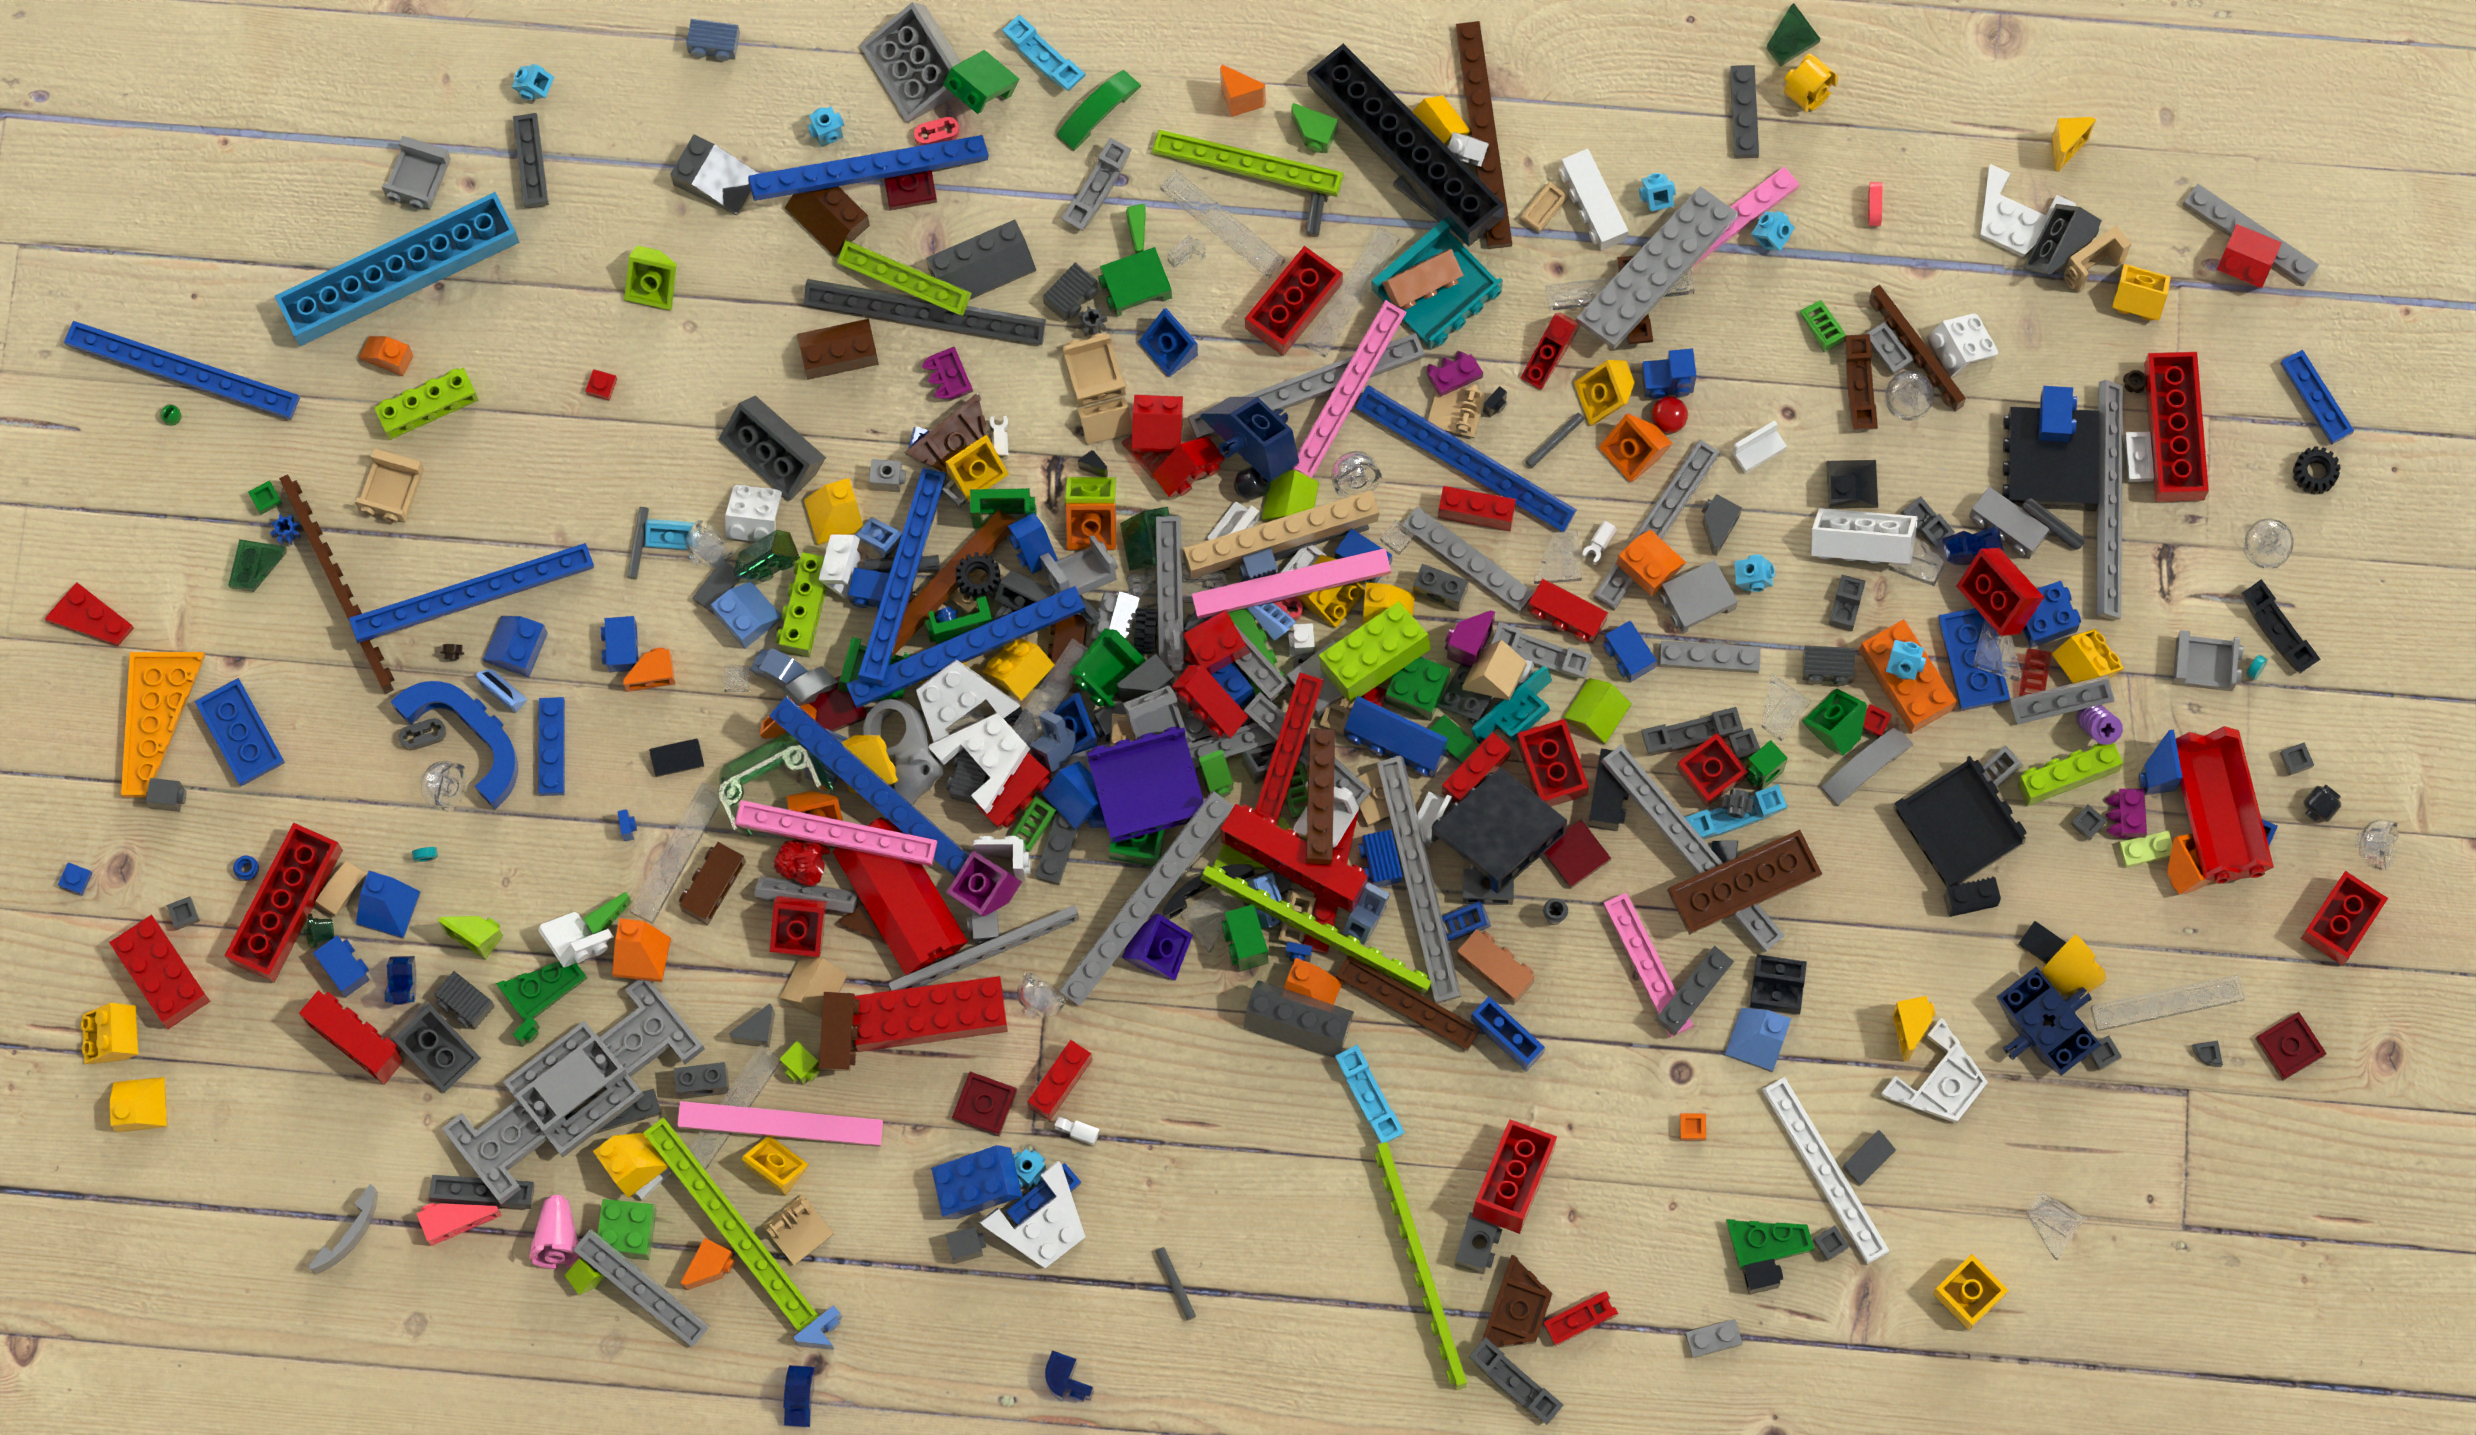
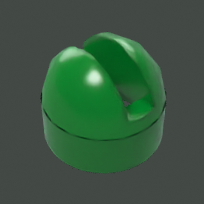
(174, 416)

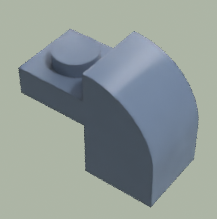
(777, 667)
(1055, 745)
(1367, 913)

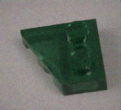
(1792, 37)
(253, 564)

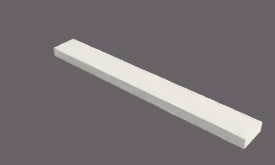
(1825, 1171)

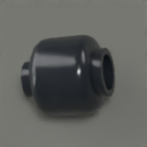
(1251, 484)
(2322, 803)

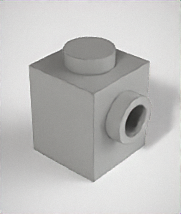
(886, 475)
(982, 927)

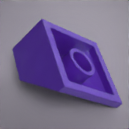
(1158, 947)

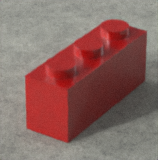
(1476, 508)
(1567, 612)
(1209, 702)
(1473, 771)
(1018, 792)
(1060, 1080)

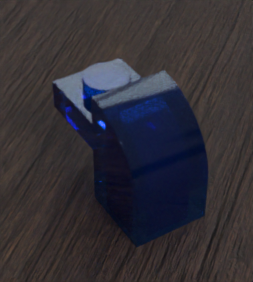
(1964, 546)
(401, 980)
(1059, 1378)
(798, 1395)

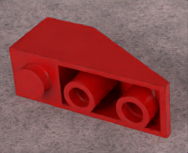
(1550, 350)

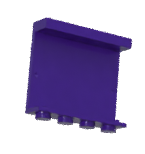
(1145, 784)

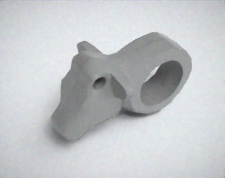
(911, 757)

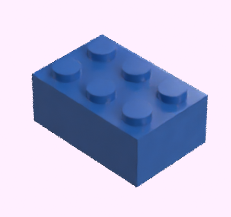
(976, 1182)

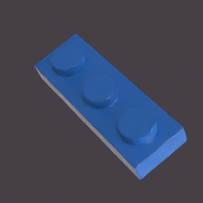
(1038, 1197)

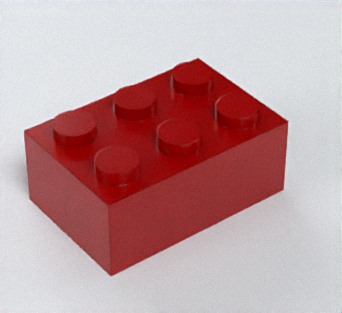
(2000, 591)
(1552, 763)
(2344, 918)

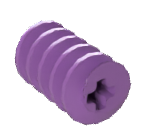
(2100, 724)

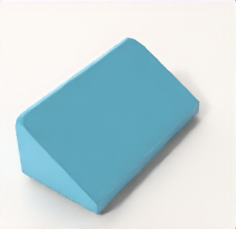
(666, 533)

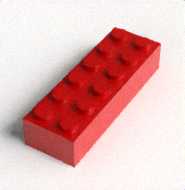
(2176, 426)
(1286, 855)
(283, 902)
(930, 1014)

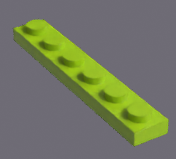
(904, 277)

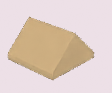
(1495, 671)
(810, 981)

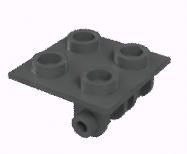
(1462, 701)

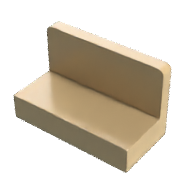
(1105, 420)

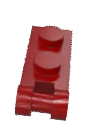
(1580, 1318)

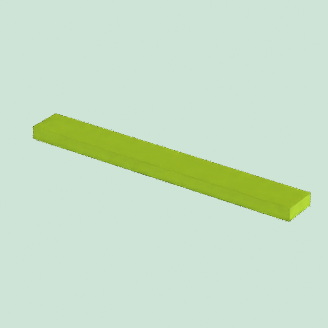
(1248, 163)

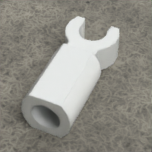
(999, 437)
(1600, 541)
(1078, 1130)

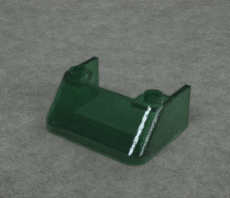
(779, 751)

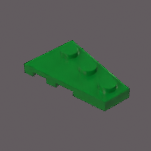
(540, 989)
(1765, 1241)

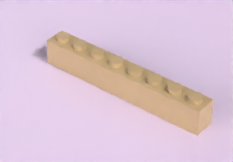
(1281, 533)

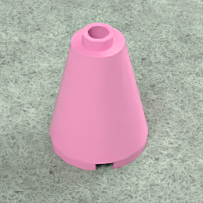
(554, 1235)

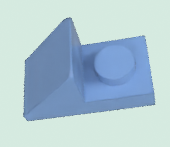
(880, 536)
(813, 1334)

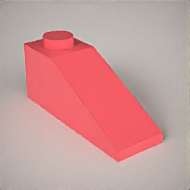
(448, 1220)

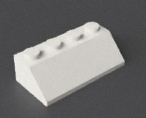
(1864, 536)

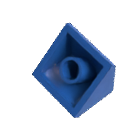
(1169, 343)
(1077, 720)
(1073, 794)

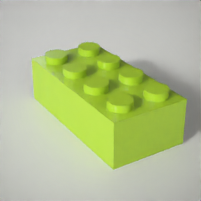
(1374, 652)

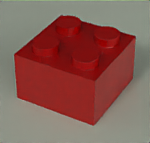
(1711, 770)
(797, 926)

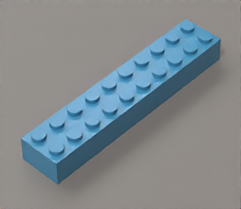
(397, 269)

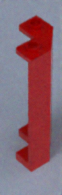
(2222, 806)
(903, 905)

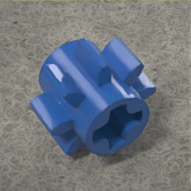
(284, 523)

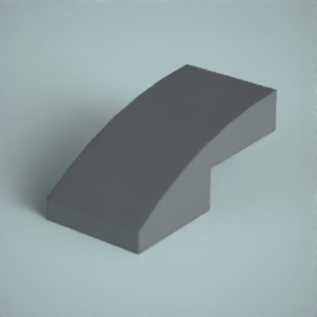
(1929, 525)
(1847, 602)
(809, 685)

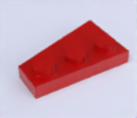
(88, 615)

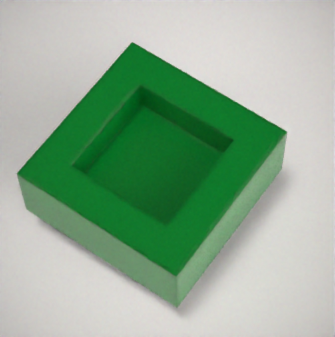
(265, 497)
(527, 1031)

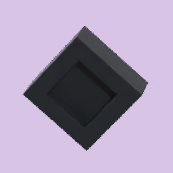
(1495, 402)

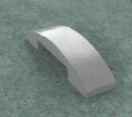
(1098, 185)
(1541, 653)
(1866, 764)
(325, 1258)

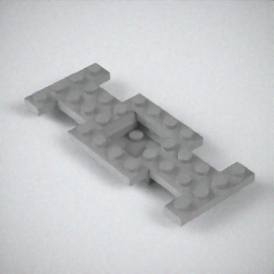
(566, 1078)

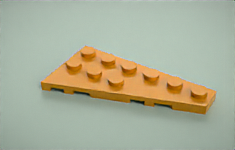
(155, 701)

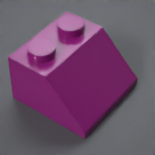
(1469, 638)
(983, 885)

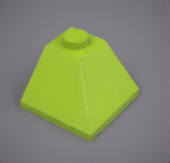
(650, 278)
(473, 932)

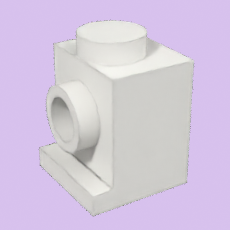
(1468, 148)
(1301, 640)

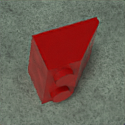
(2249, 256)
(1157, 423)
(1216, 642)

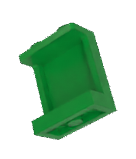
(980, 80)
(1134, 280)
(1007, 500)
(950, 629)
(853, 664)
(1105, 665)

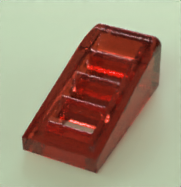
(1144, 463)
(2037, 655)

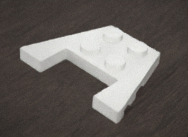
(2009, 222)
(954, 694)
(993, 747)
(1949, 1087)
(1048, 1230)

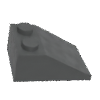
(712, 175)
(2063, 235)
(435, 1046)

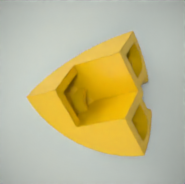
(2074, 968)

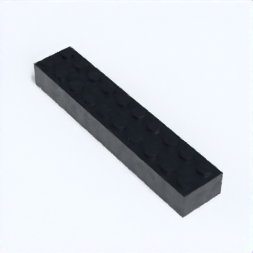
(1406, 144)

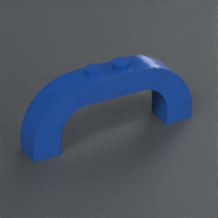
(441, 695)

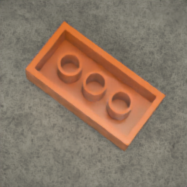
(1915, 700)

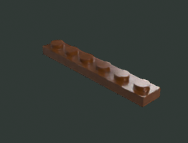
(1921, 354)
(1320, 796)
(1407, 1003)

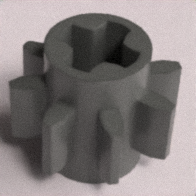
(1092, 314)
(1737, 803)

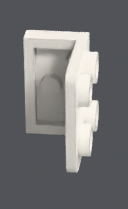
(1961, 343)
(751, 512)
(839, 563)
(1343, 814)
(1006, 848)
(572, 939)

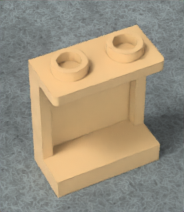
(2110, 244)
(1093, 369)
(390, 486)

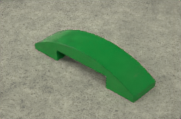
(1096, 108)

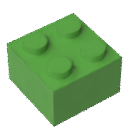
(628, 1227)

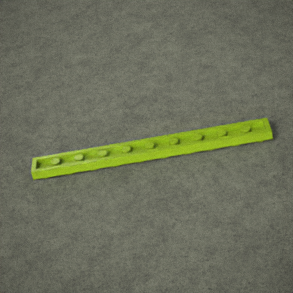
(1325, 933)
(731, 1224)
(1423, 1275)

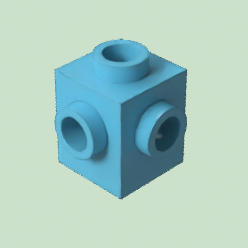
(532, 82)
(825, 125)
(1657, 191)
(1773, 230)
(1754, 573)
(1906, 660)
(1032, 1176)

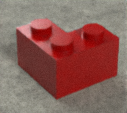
(1188, 464)

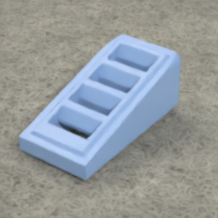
(1272, 619)

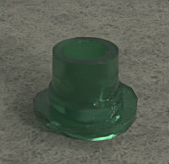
(318, 930)

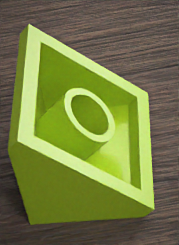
(1090, 490)
(1290, 495)
(1598, 709)

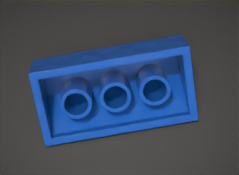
(1395, 736)

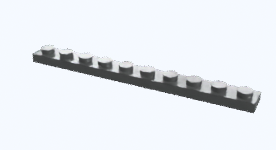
(922, 312)

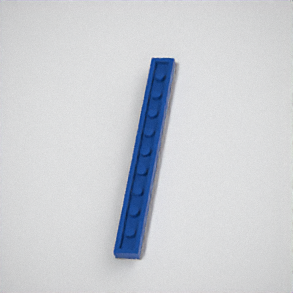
(868, 167)
(182, 370)
(1466, 458)
(902, 576)
(471, 593)
(970, 645)
(867, 782)

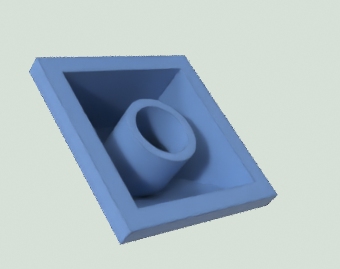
(1758, 1037)

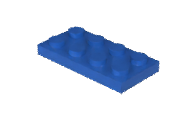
(1972, 685)
(239, 732)

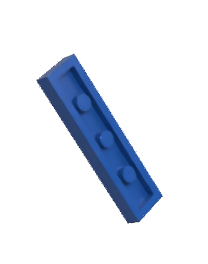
(2317, 397)
(552, 746)

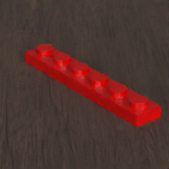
(1289, 746)
(1324, 910)

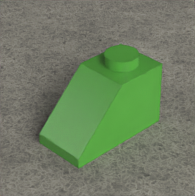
(1314, 128)
(1216, 773)

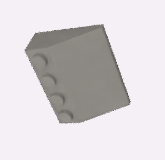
(912, 60)

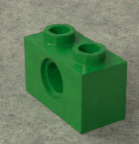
(1765, 765)

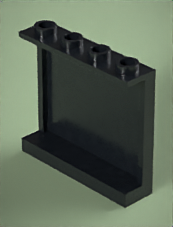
(2051, 469)
(1961, 823)
(1500, 828)

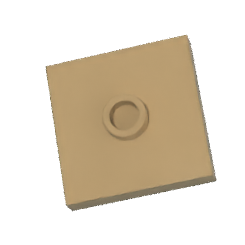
(1374, 807)

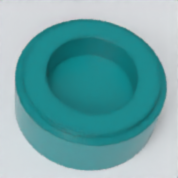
(2256, 667)
(424, 854)

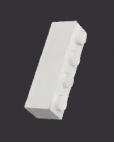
(1594, 200)

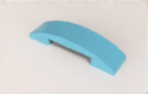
(1042, 55)
(1716, 822)
(1368, 1095)

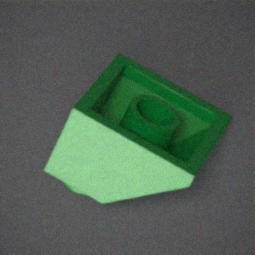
(1838, 721)

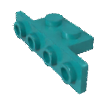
(1519, 712)

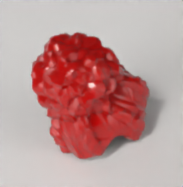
(801, 861)

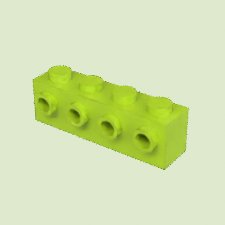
(426, 403)
(804, 607)
(2069, 773)

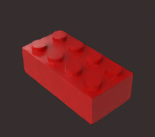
(1293, 300)
(159, 972)
(351, 1037)
(1514, 1176)

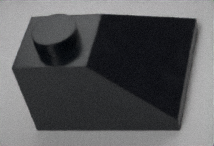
(1852, 484)

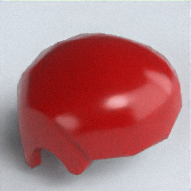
(1669, 415)

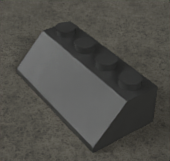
(984, 260)
(771, 447)
(1297, 1019)

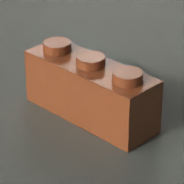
(1423, 279)
(1496, 966)

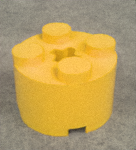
(1810, 83)

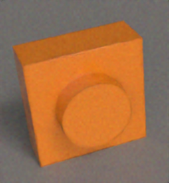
(1692, 1127)

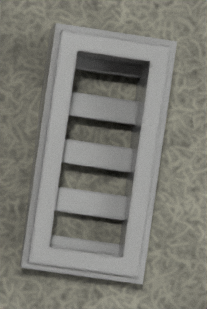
(2005, 751)

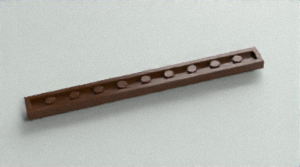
(1482, 122)
(334, 573)

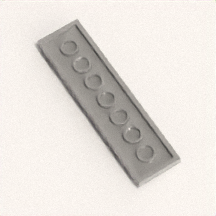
(1657, 267)

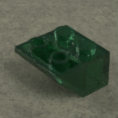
(1140, 538)
(767, 557)

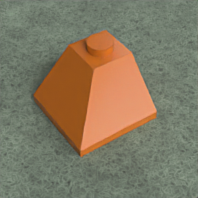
(1634, 446)
(815, 804)
(2184, 866)
(640, 951)
(1312, 982)

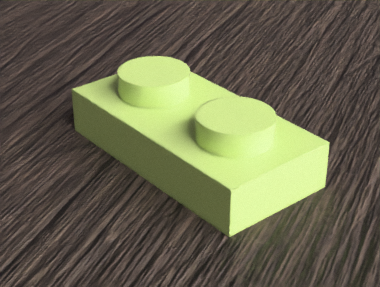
(2147, 849)

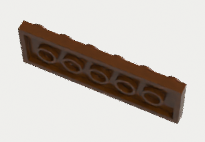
(1744, 882)

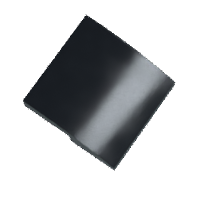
(1778, 984)

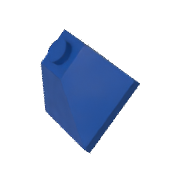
(2163, 768)
(386, 904)

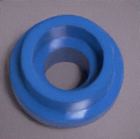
(946, 614)
(241, 862)

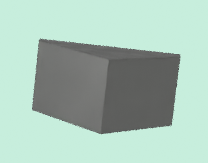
(1257, 762)
(755, 1030)

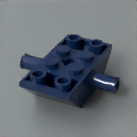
(1254, 434)
(2035, 1000)

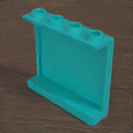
(1450, 307)

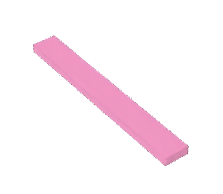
(1349, 388)
(1291, 583)
(836, 833)
(780, 1123)

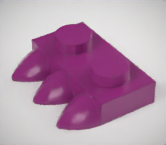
(950, 373)
(1454, 374)
(2130, 813)

